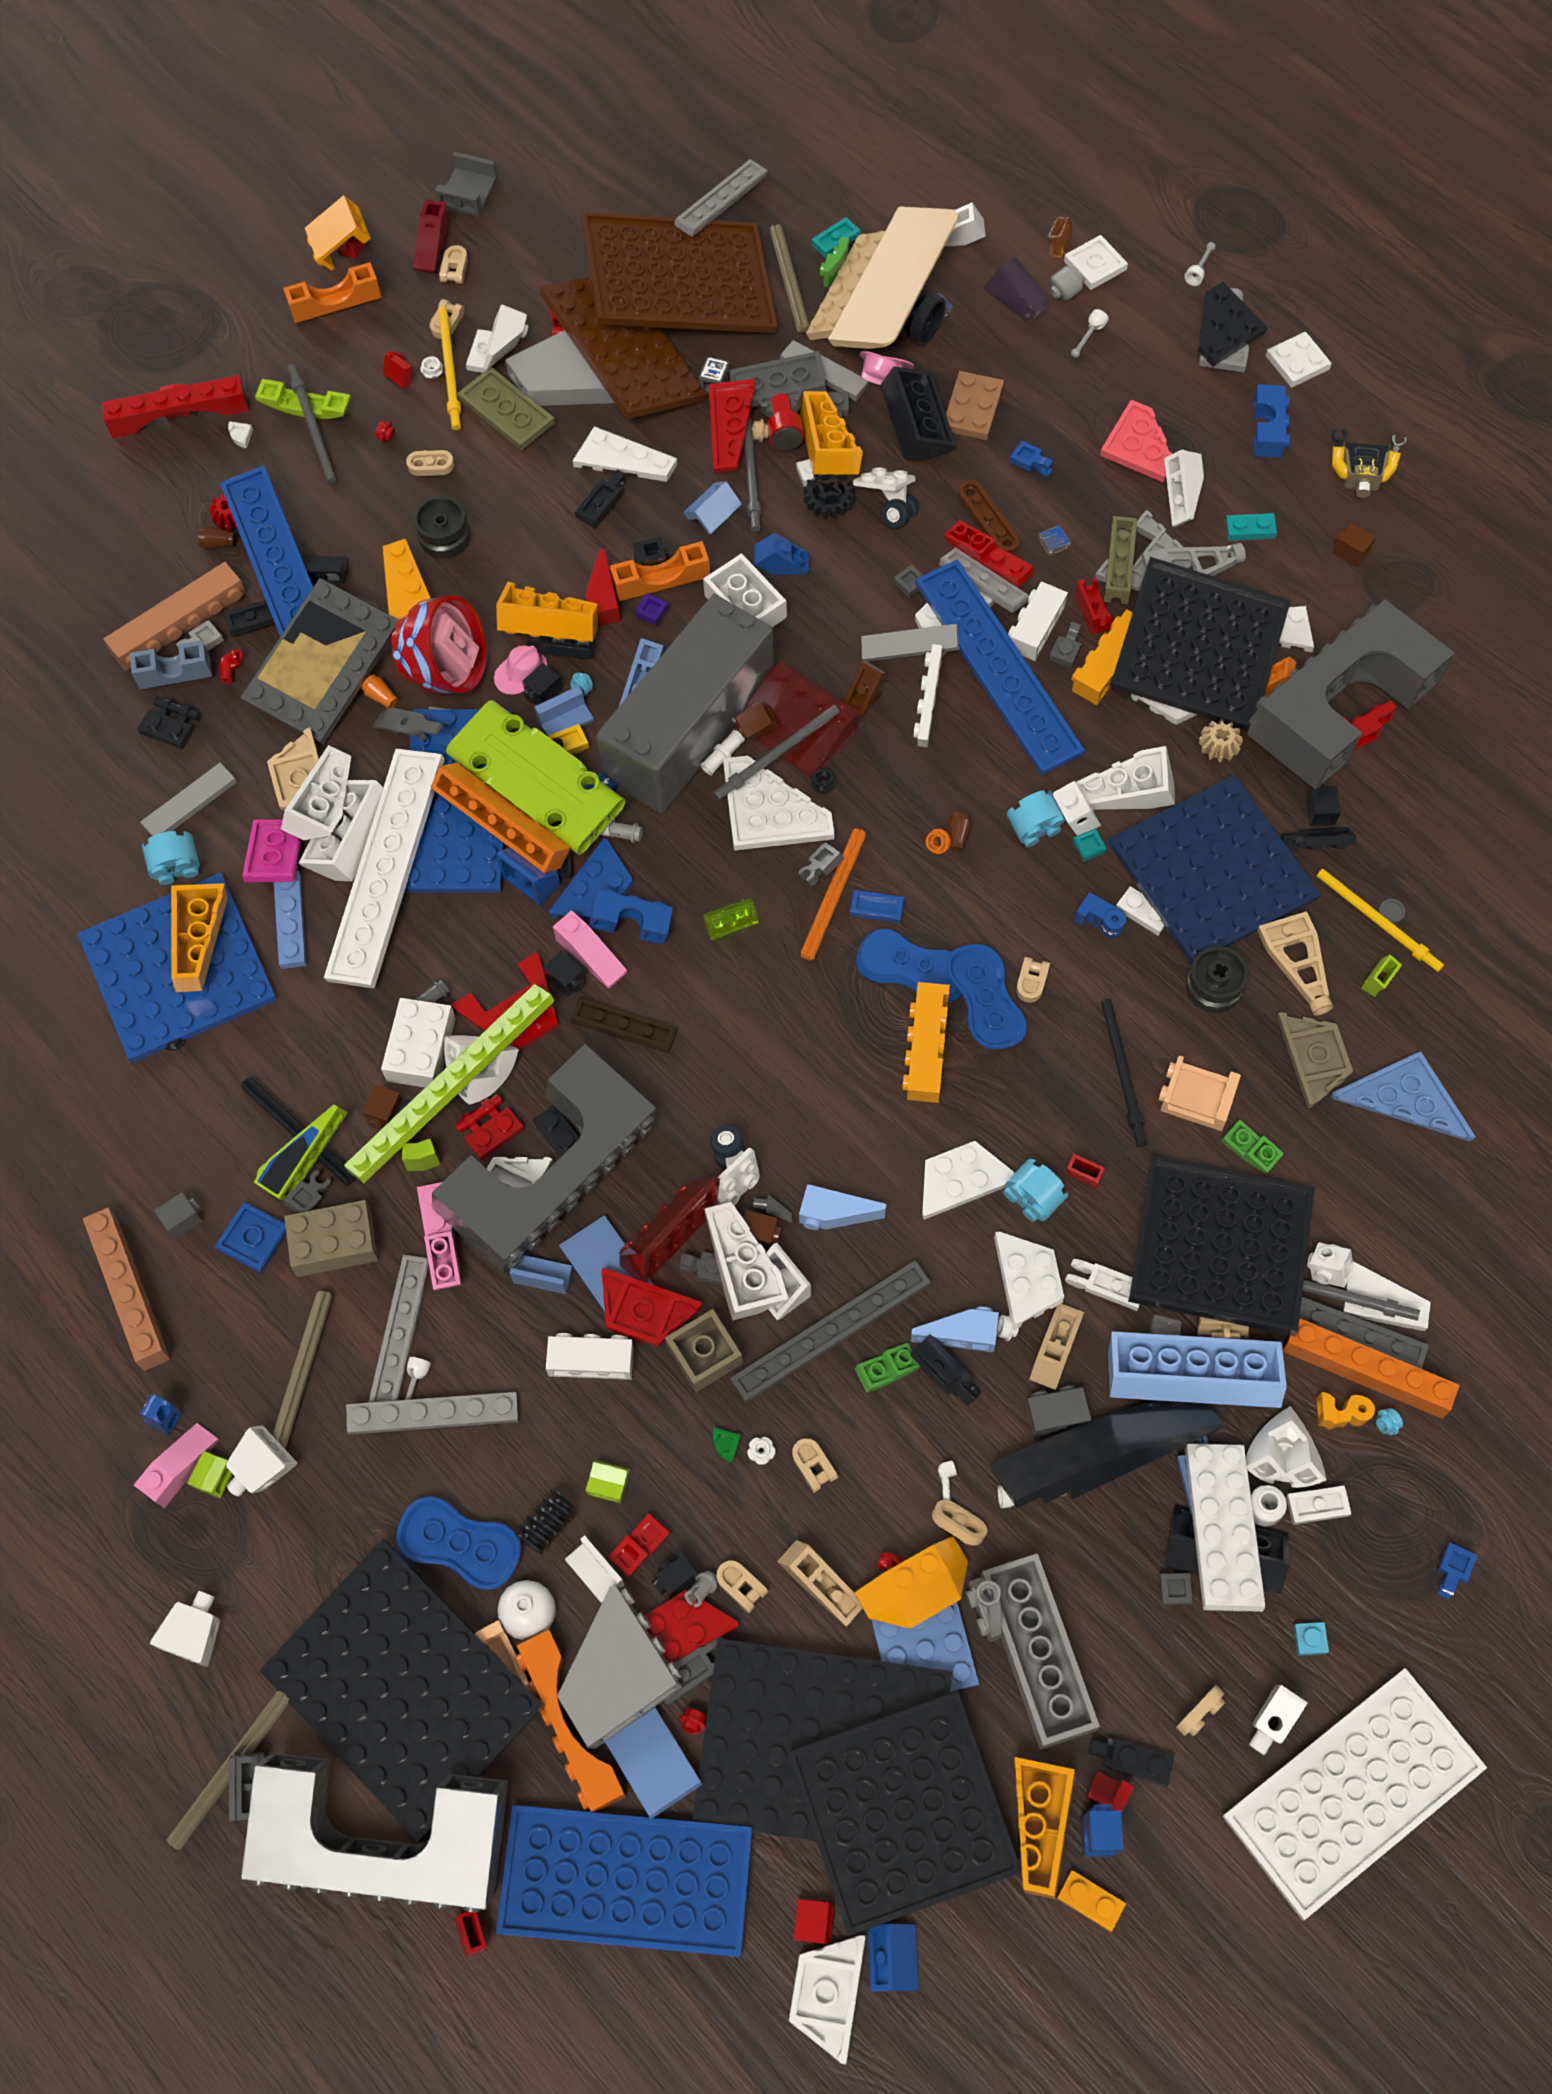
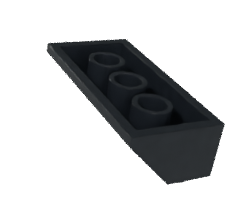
(917, 413)
(1271, 1545)

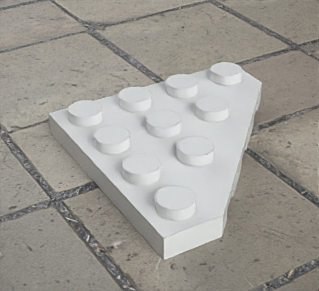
(771, 812)

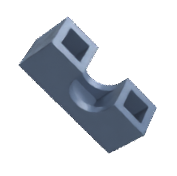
(153, 671)

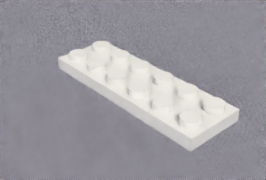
(1224, 1528)

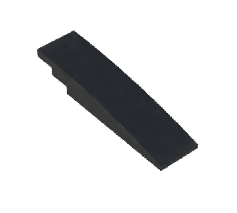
(1102, 1450)

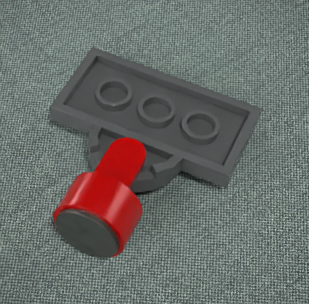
(781, 393)

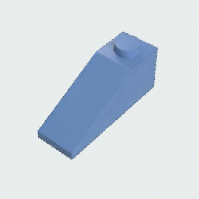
(645, 658)

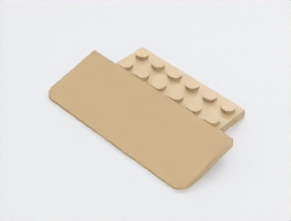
(882, 279)

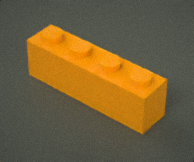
(1095, 676)

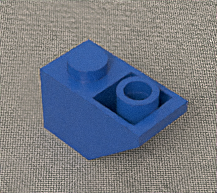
(781, 556)

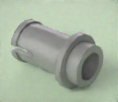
(626, 831)
(705, 1583)

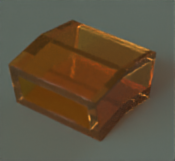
(1060, 236)

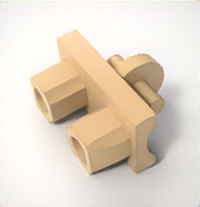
(1220, 1329)

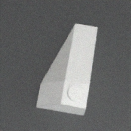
(1133, 784)
(320, 799)
(745, 1270)

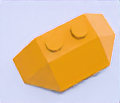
(916, 1586)

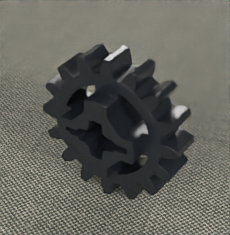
(829, 495)

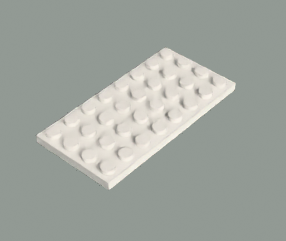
(1354, 1793)

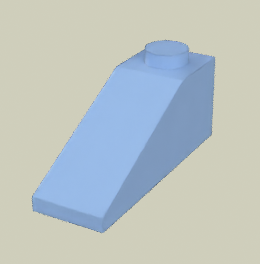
(834, 1209)
(964, 1330)

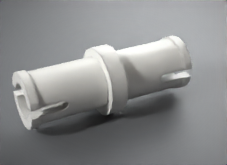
(722, 751)

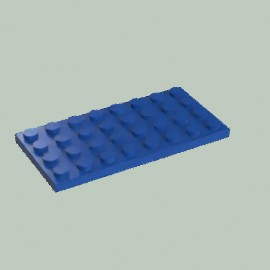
(453, 848)
(625, 1881)

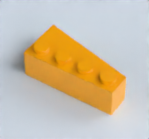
(827, 440)
(403, 579)
(927, 1042)
(1044, 1811)

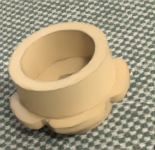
(760, 430)

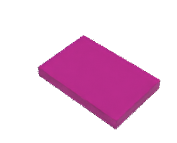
(271, 853)

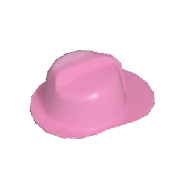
(877, 366)
(517, 667)

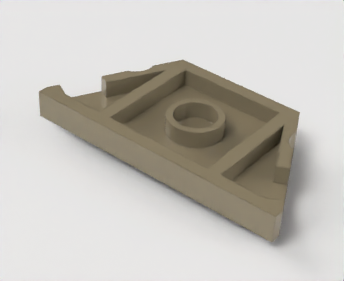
(1315, 1055)

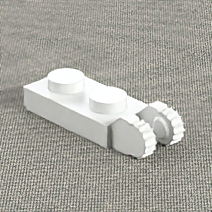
(1102, 1282)

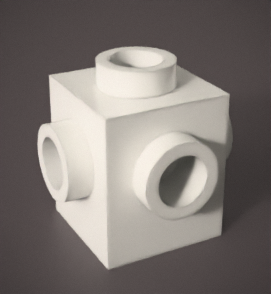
(1330, 1264)

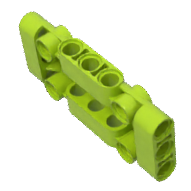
(536, 776)

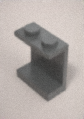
(468, 184)

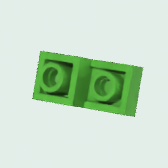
(834, 261)
(1251, 1148)
(886, 1368)

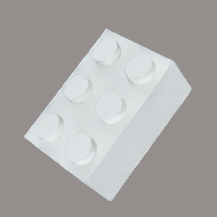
(748, 589)
(417, 1042)

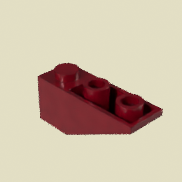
(431, 235)

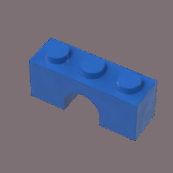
(1271, 436)
(651, 916)
(1101, 1832)

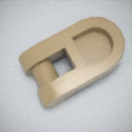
(454, 258)
(457, 313)
(1031, 986)
(807, 1455)
(732, 1577)

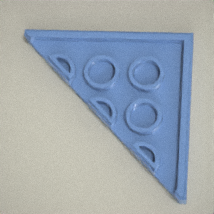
(1410, 1094)

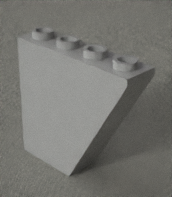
(556, 374)
(616, 1672)

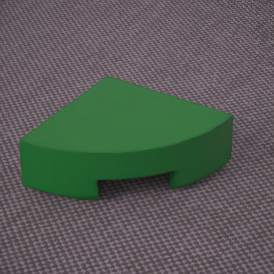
(726, 1444)

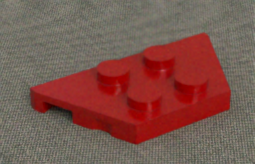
(643, 1309)
(687, 1627)

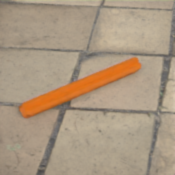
(833, 894)

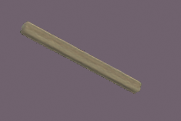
(789, 278)
(302, 1367)
(221, 1779)

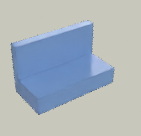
(714, 506)
(563, 712)
(542, 1274)

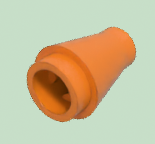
(377, 689)

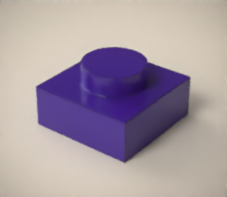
(651, 609)

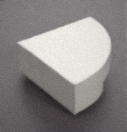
(240, 433)

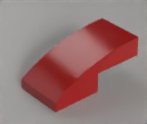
(639, 1545)

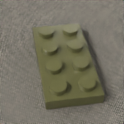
(506, 408)

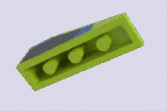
(298, 1156)

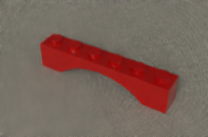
(131, 413)

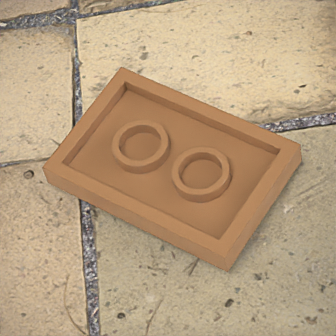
(974, 404)

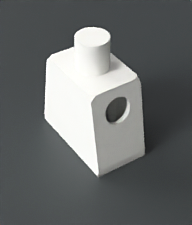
(1075, 807)
(257, 1462)
(189, 1630)
(1286, 1708)

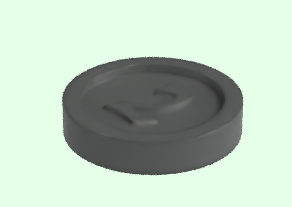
(1392, 910)

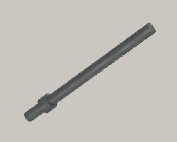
(299, 388)
(754, 507)
(737, 780)
(1389, 1307)

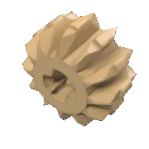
(1220, 741)

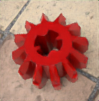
(221, 514)

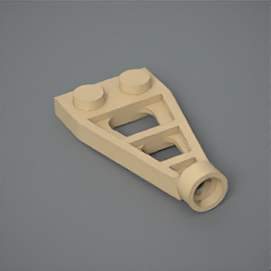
(1292, 931)

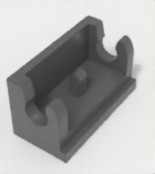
(240, 1784)

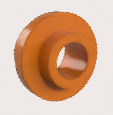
(932, 841)

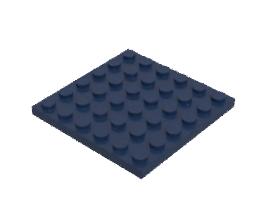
(1213, 868)

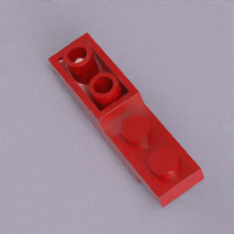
(985, 551)
(1373, 722)

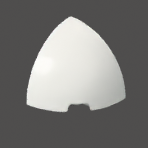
(490, 1077)
(1285, 1453)

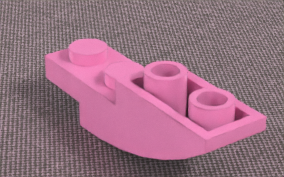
(439, 1243)

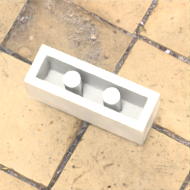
(1038, 620)
(590, 1356)

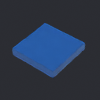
(252, 1237)

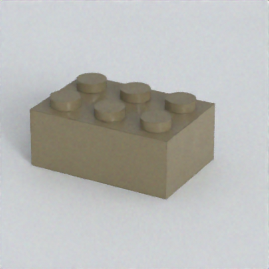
(331, 1238)

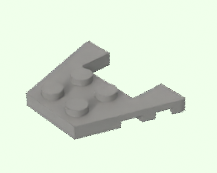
(1160, 539)

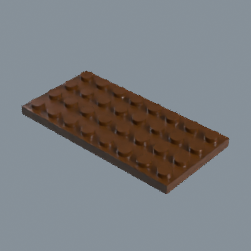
(631, 362)

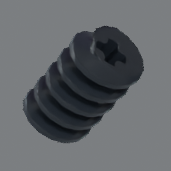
(546, 1521)

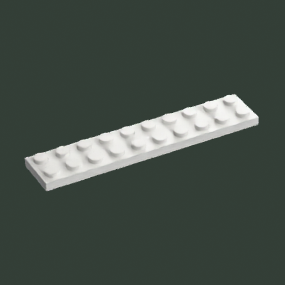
(384, 869)

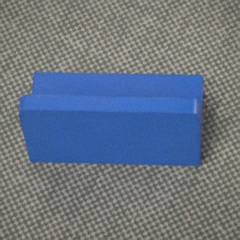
(893, 1958)

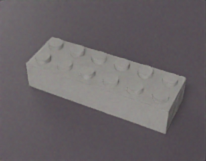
(1041, 1654)

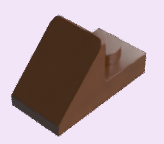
(864, 688)

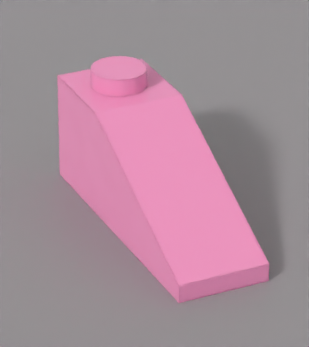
(588, 949)
(175, 1465)

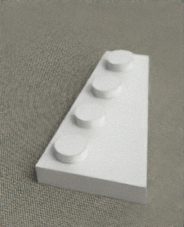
(613, 452)
(929, 684)

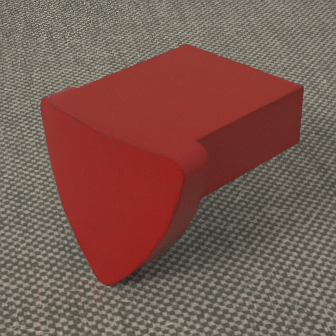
(397, 369)

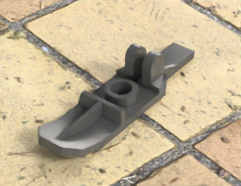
(406, 723)

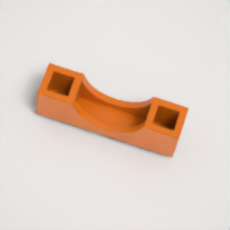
(356, 288)
(635, 580)

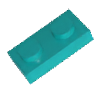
(825, 241)
(1250, 527)

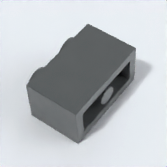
(1057, 1411)

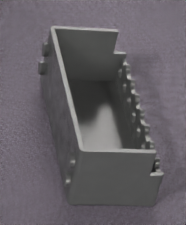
(686, 703)

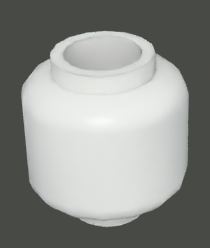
(1275, 1503)

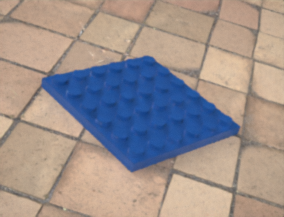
(135, 976)

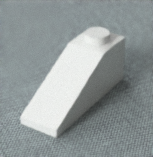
(968, 227)
(506, 332)
(1184, 484)

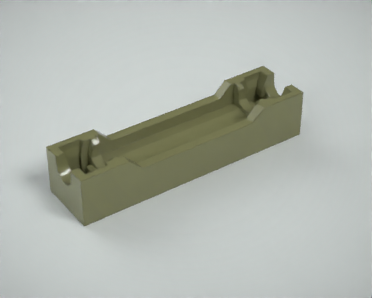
(1120, 559)

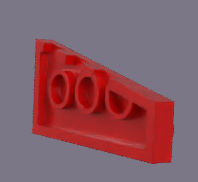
(729, 421)

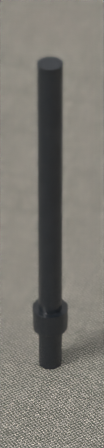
(1135, 1118)

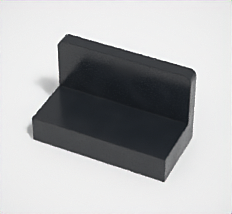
(329, 568)

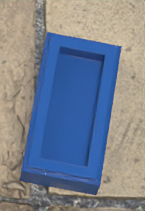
(877, 906)

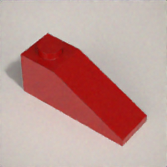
(601, 592)

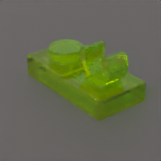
(730, 918)

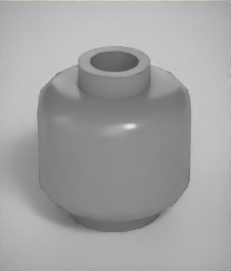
(1066, 283)

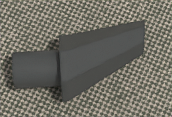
(773, 1207)

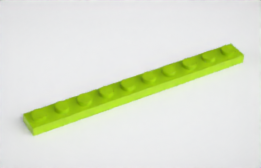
(448, 1083)

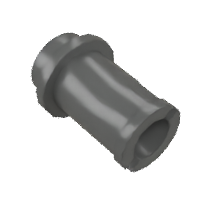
(434, 993)

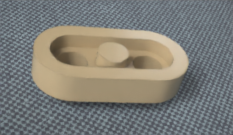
(430, 463)
(959, 1522)
(1193, 1721)

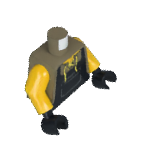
(1364, 464)

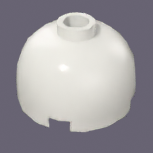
(526, 1609)

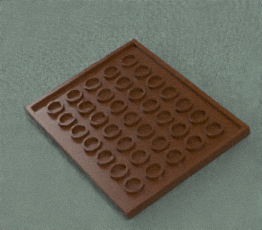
(663, 278)

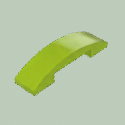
(324, 407)

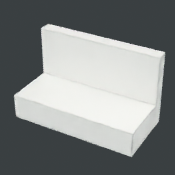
(593, 1569)

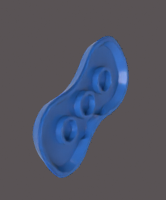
(892, 958)
(991, 1012)
(476, 1550)

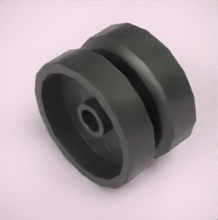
(441, 526)
(1217, 979)

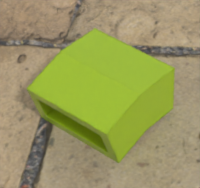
(1388, 965)
(419, 1156)
(210, 1475)
(607, 1481)

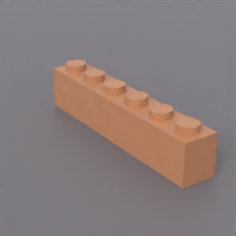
(176, 614)
(126, 1289)

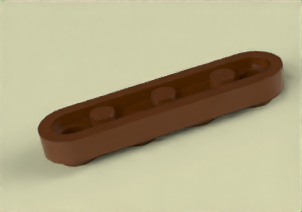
(988, 515)

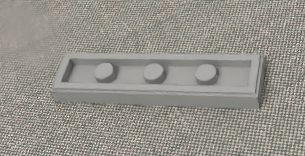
(834, 374)
(988, 582)
(909, 642)
(189, 801)

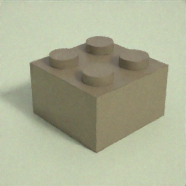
(704, 1350)

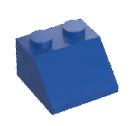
(527, 877)

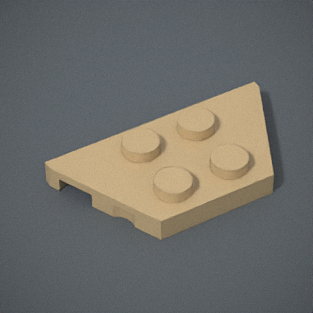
(292, 767)

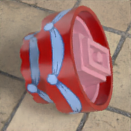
(440, 645)

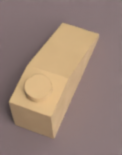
(1056, 1346)
(820, 1581)

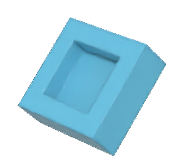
(1310, 1639)

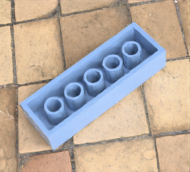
(1196, 1369)

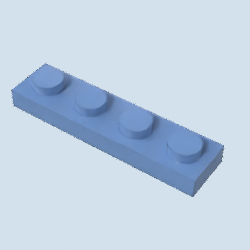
(290, 923)

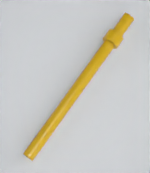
(453, 404)
(1418, 951)

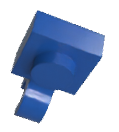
(1029, 457)
(1456, 1566)

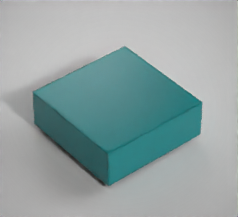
(1089, 845)

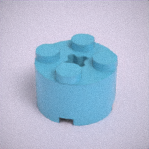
(1036, 817)
(171, 857)
(1035, 1190)

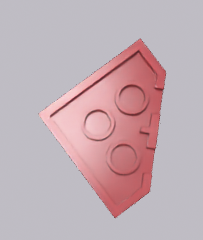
(1138, 442)

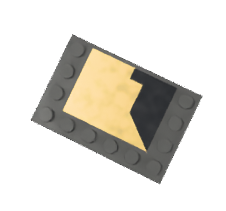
(320, 661)

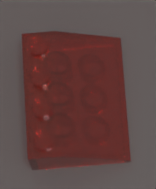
(796, 703)
(670, 1229)

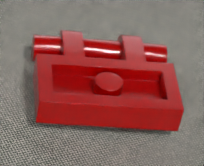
(492, 1134)

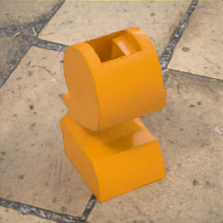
(1356, 1411)

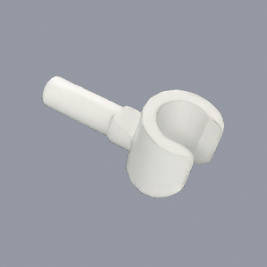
(945, 1471)

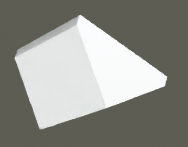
(796, 1285)

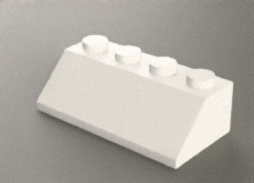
(341, 853)

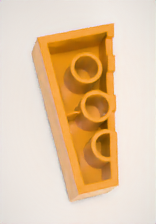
(546, 614)
(194, 931)

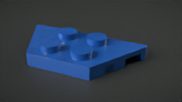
(600, 872)

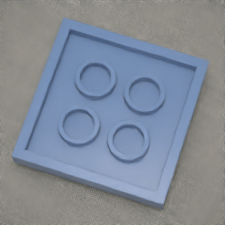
(931, 1644)

